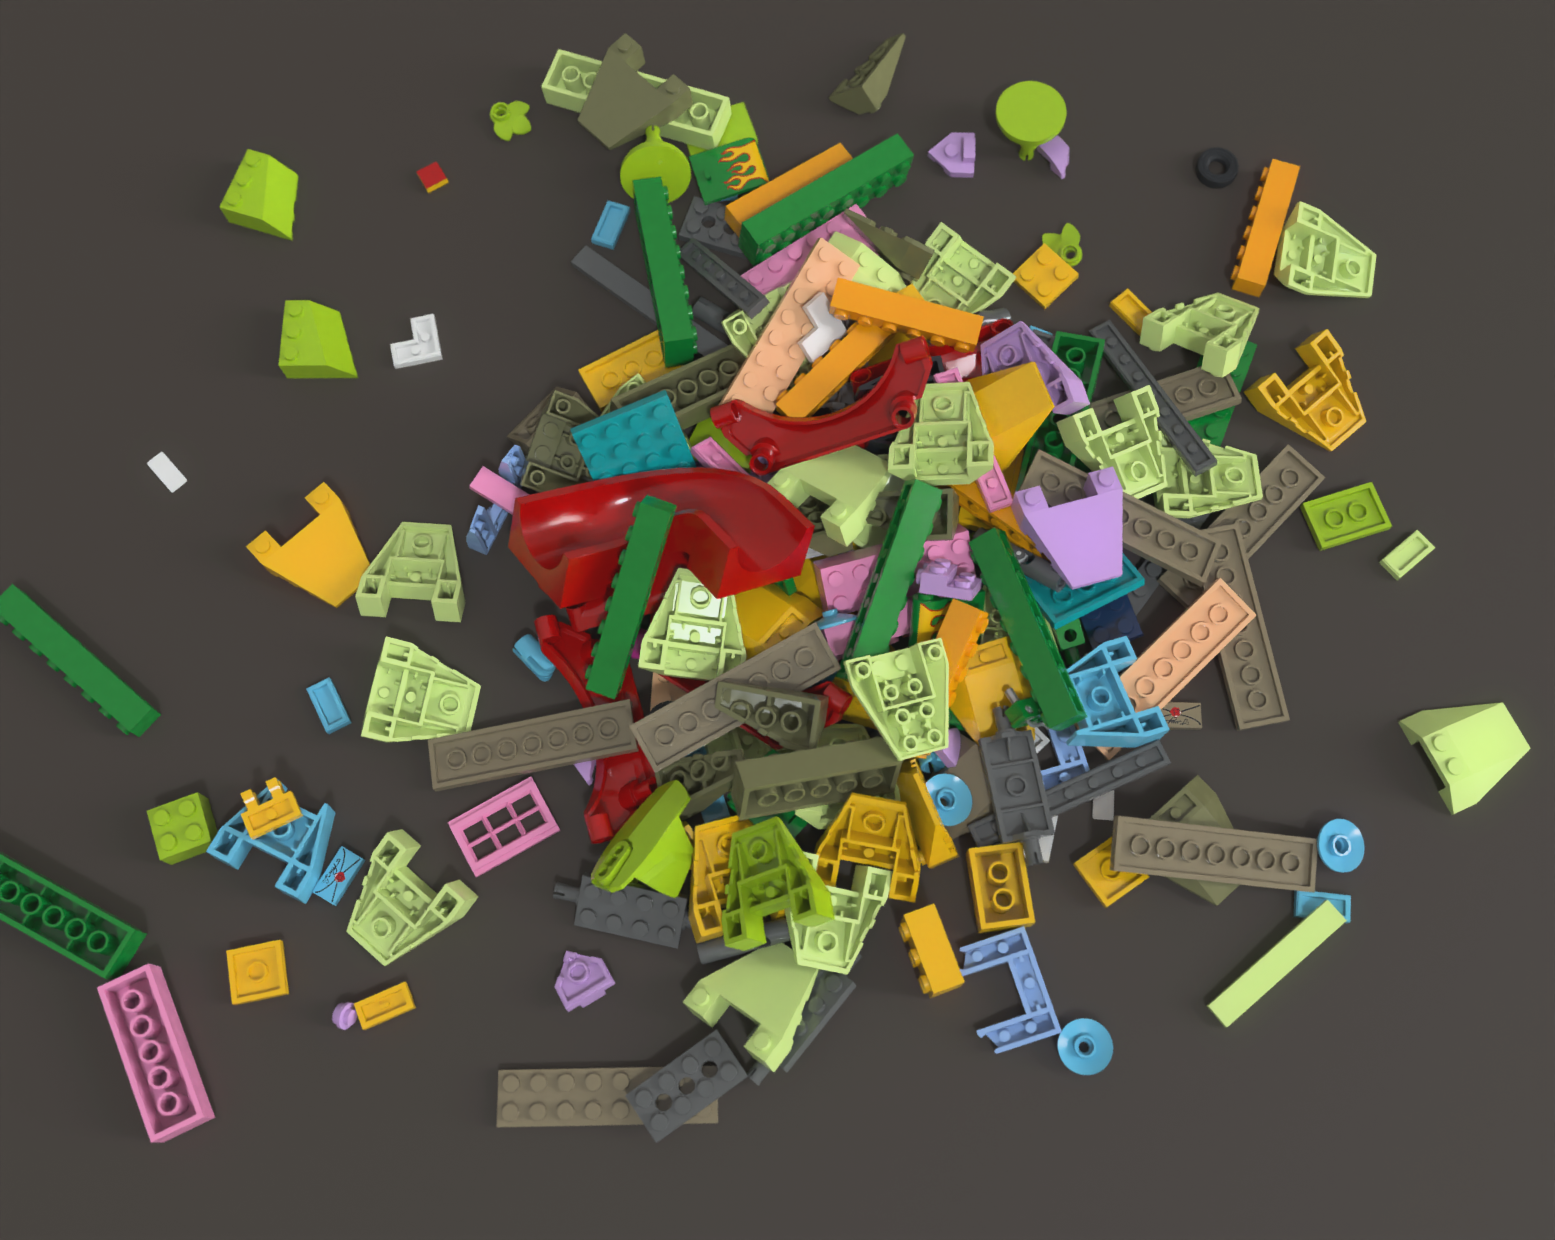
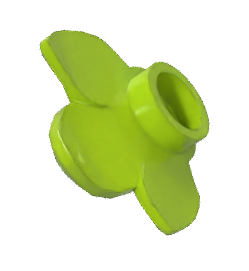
(512, 121)
(1065, 243)

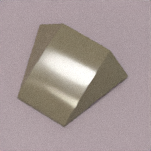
(972, 772)

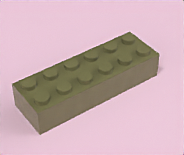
(691, 387)
(813, 777)

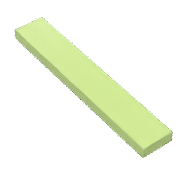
(1276, 963)

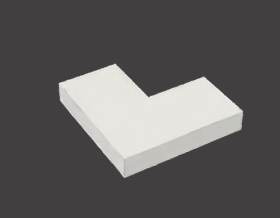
(825, 331)
(424, 346)

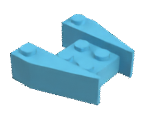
(1106, 703)
(298, 844)

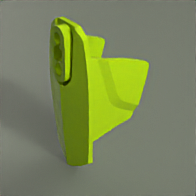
(649, 846)

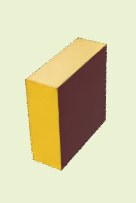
(432, 177)

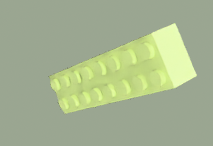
(700, 125)

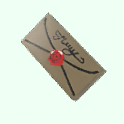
(1183, 715)

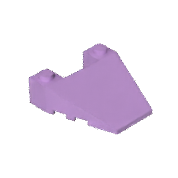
(1020, 346)
(1080, 535)

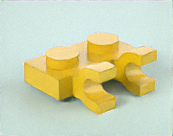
(271, 814)

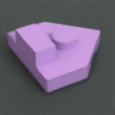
(955, 154)
(582, 980)

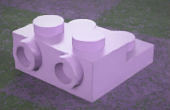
(941, 579)

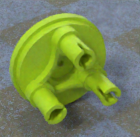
(1030, 115)
(656, 159)

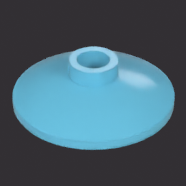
(833, 618)
(956, 795)
(1348, 842)
(1099, 1046)

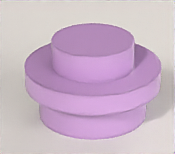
(344, 1015)

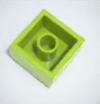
(182, 828)

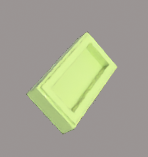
(1407, 555)

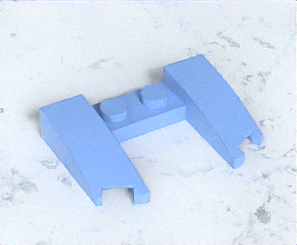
(488, 523)
(1070, 759)
(1040, 1017)

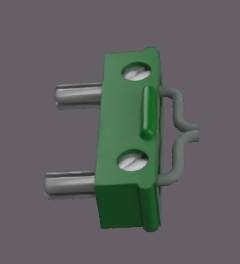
(1023, 711)

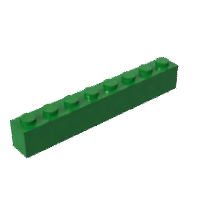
(893, 572)
(630, 596)
(1027, 630)
(77, 662)

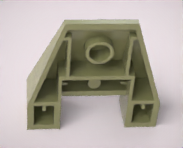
(626, 103)

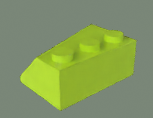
(262, 195)
(314, 342)

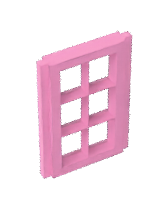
(514, 847)

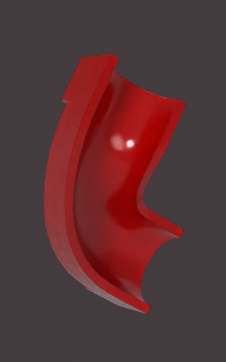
(727, 522)

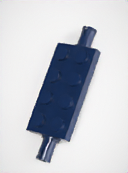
(1112, 622)

